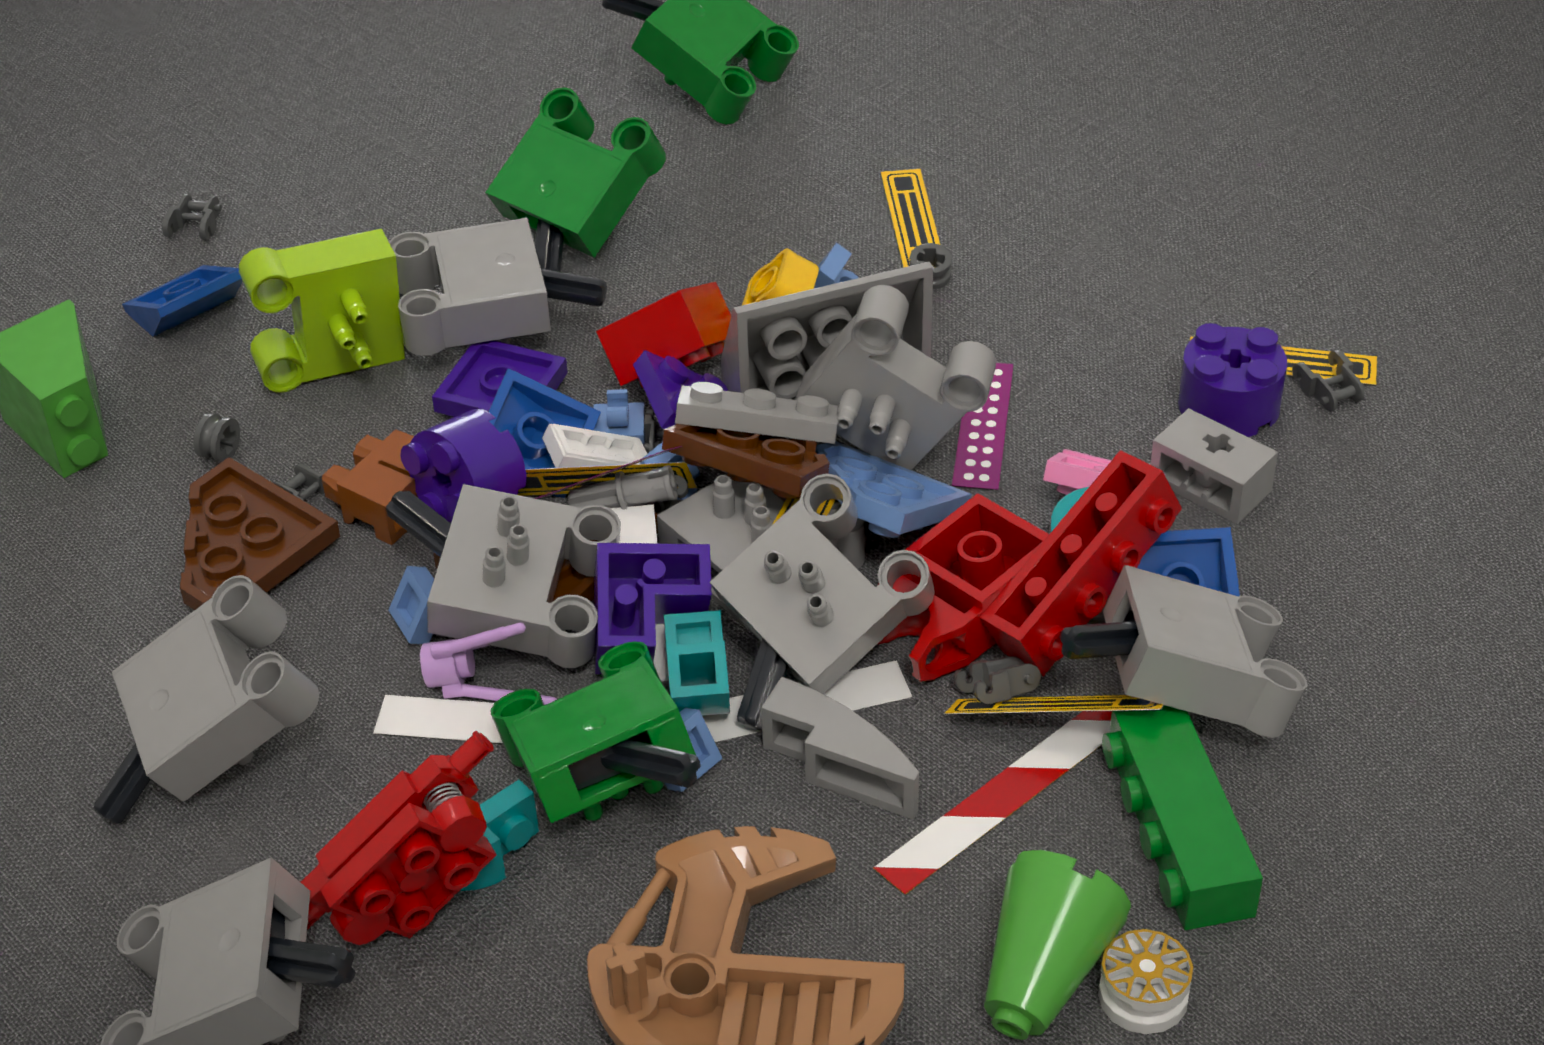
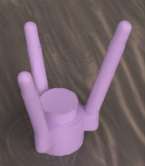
(451, 661)

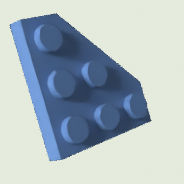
(891, 495)

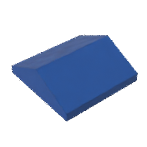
(183, 298)
(528, 409)
(1195, 557)

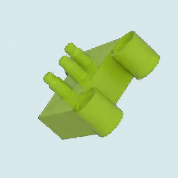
(341, 307)

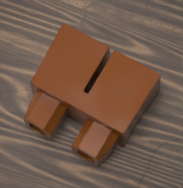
(372, 483)

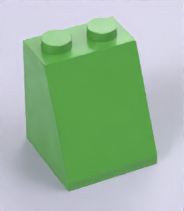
(52, 389)

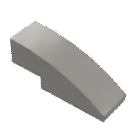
(839, 748)

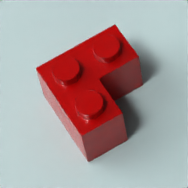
(681, 325)

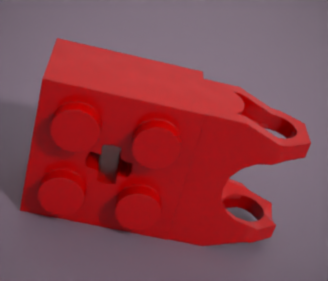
(970, 563)

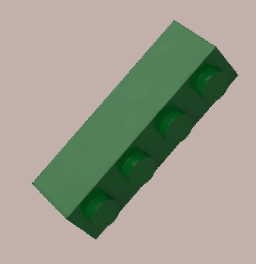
(1183, 817)

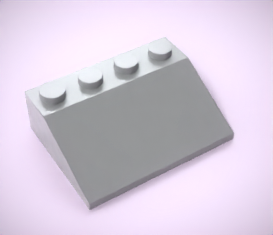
(782, 337)

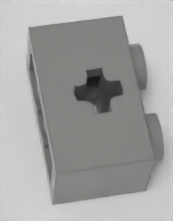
(1214, 465)

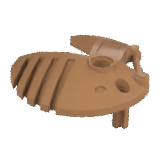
(734, 995)

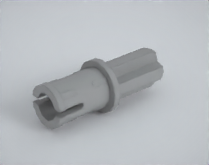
(628, 490)

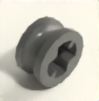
(939, 257)
(216, 437)

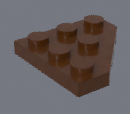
(749, 457)
(247, 529)

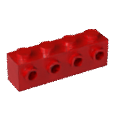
(1081, 560)

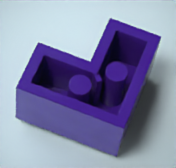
(642, 584)

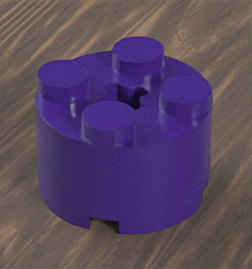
(1234, 376)
(461, 453)

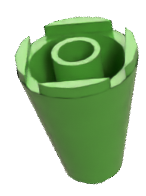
(1048, 939)

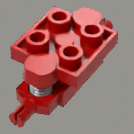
(405, 850)

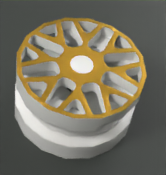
(1137, 961)

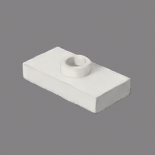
(586, 447)

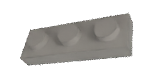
(757, 412)

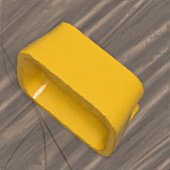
(782, 276)

